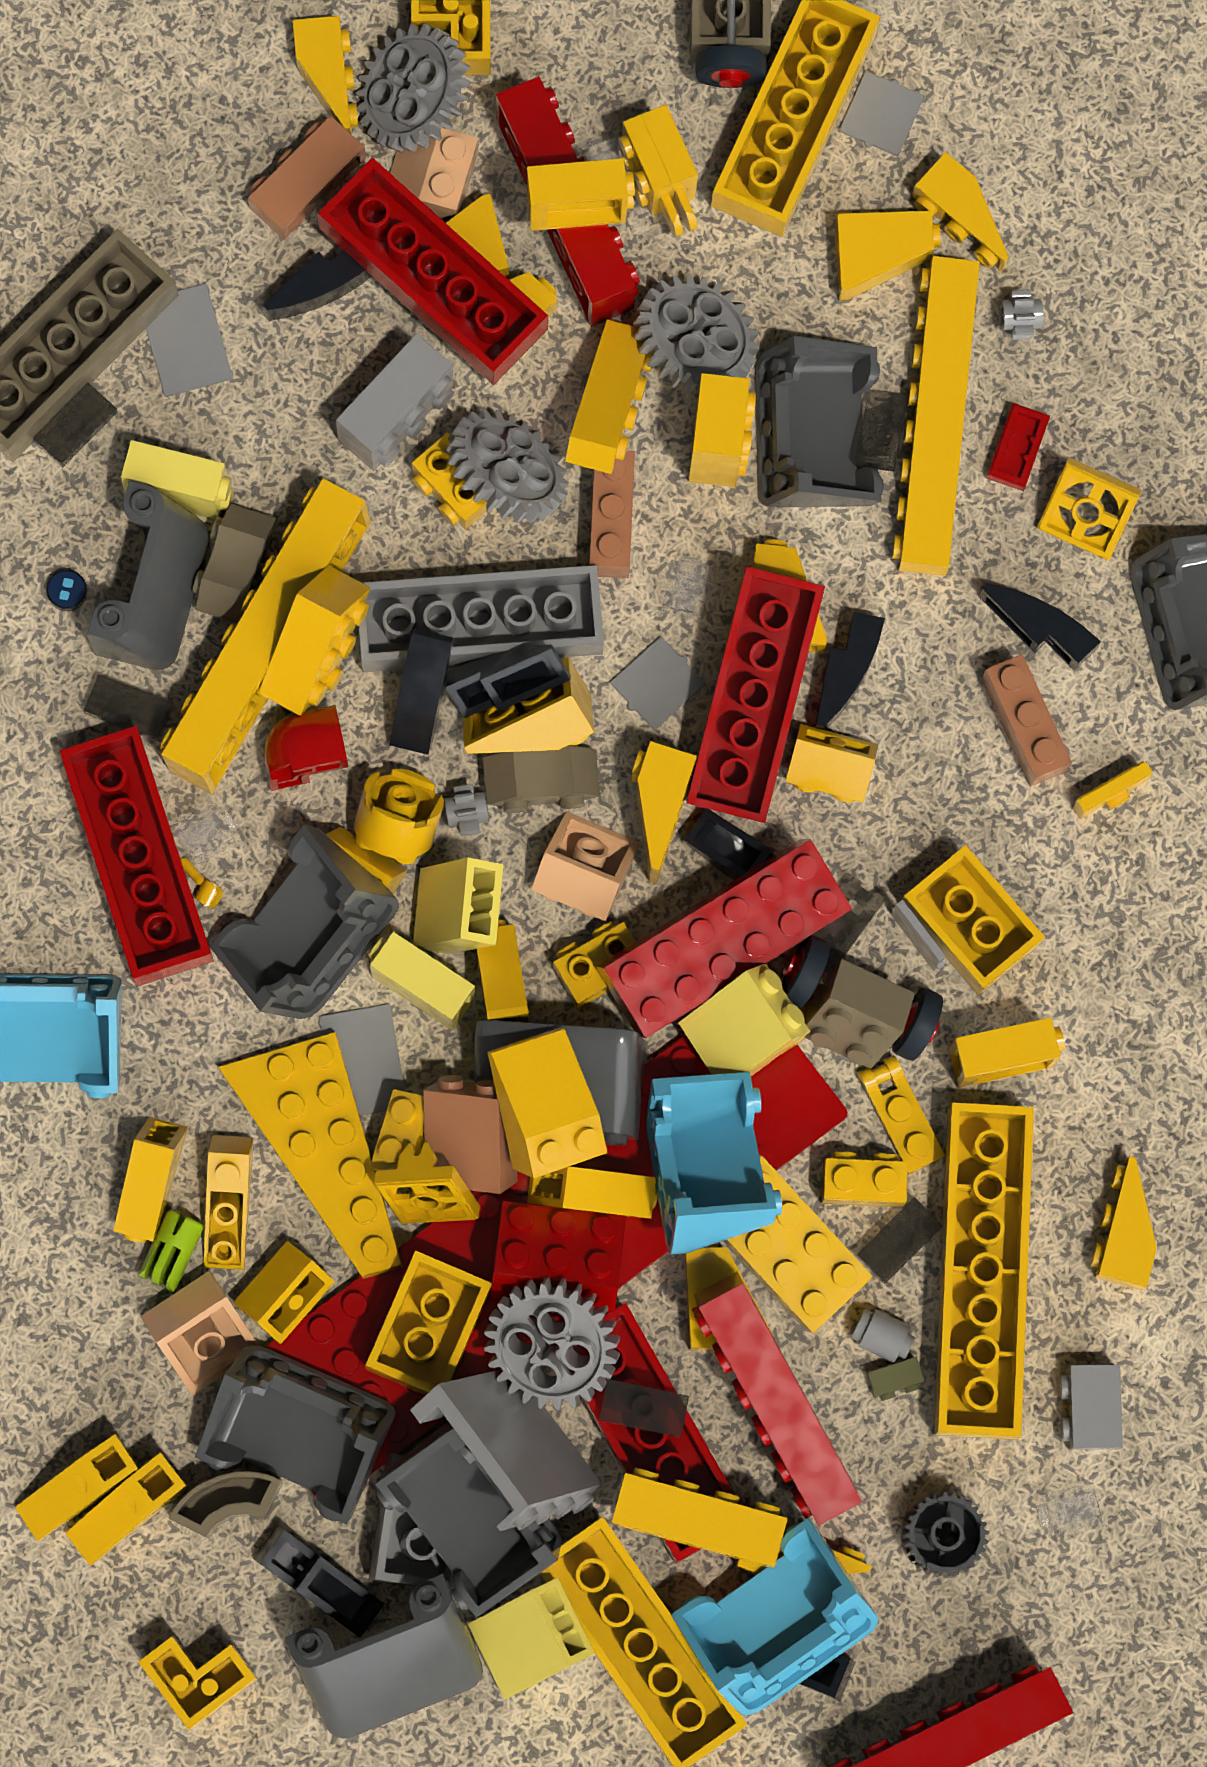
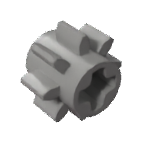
(1021, 314)
(467, 809)

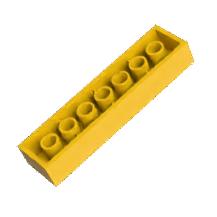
(229, 699)
(984, 1271)

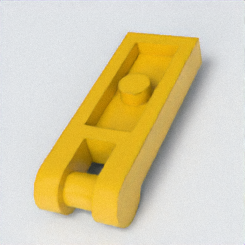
(901, 1115)

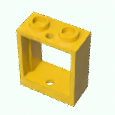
(579, 194)
(1006, 1052)

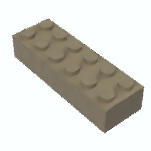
(77, 336)

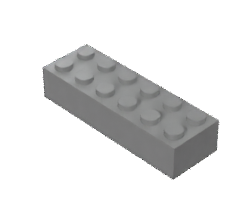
(484, 614)

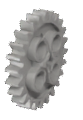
(413, 88)
(695, 332)
(507, 466)
(581, 1327)

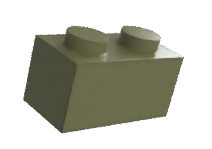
(895, 1377)

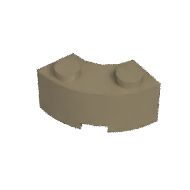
(238, 550)
(541, 778)
(226, 1498)

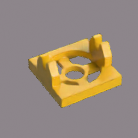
(1101, 544)
(422, 1175)

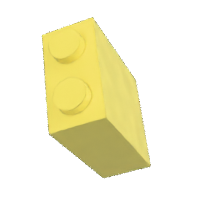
(187, 479)
(458, 906)
(421, 980)
(745, 1024)
(531, 1638)

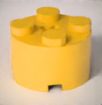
(398, 815)

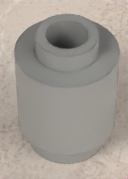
(883, 1335)

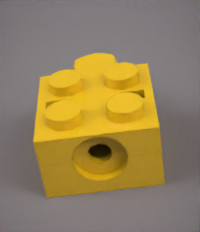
(660, 167)

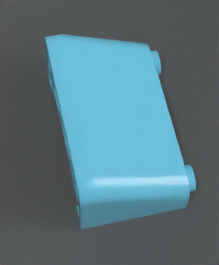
(61, 1030)
(707, 1159)
(778, 1623)

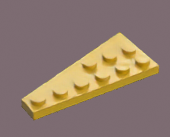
(314, 1125)

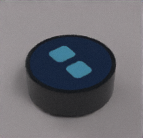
(67, 590)

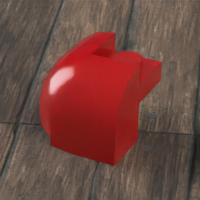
(304, 747)

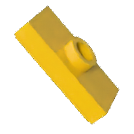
(1114, 791)

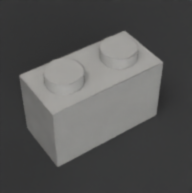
(1092, 1406)

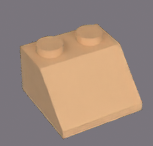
(440, 172)
(585, 866)
(198, 1332)

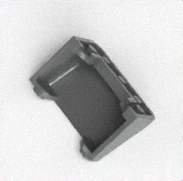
(813, 424)
(1173, 610)
(153, 622)
(308, 929)
(607, 1057)
(297, 1428)
(459, 1513)
(393, 1669)

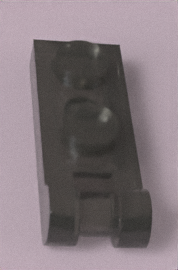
(846, 929)

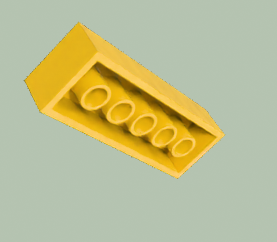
(795, 113)
(642, 1647)

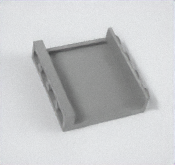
(515, 1446)

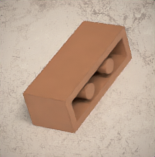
(305, 176)
(612, 519)
(1026, 720)

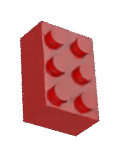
(559, 1245)

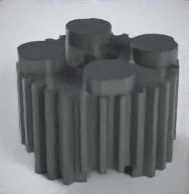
(963, 1521)

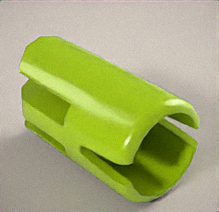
(176, 1236)

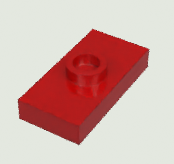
(1018, 447)

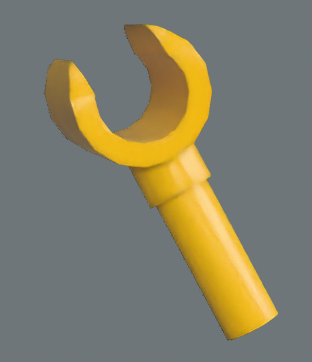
(209, 892)

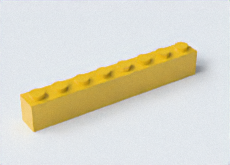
(938, 416)

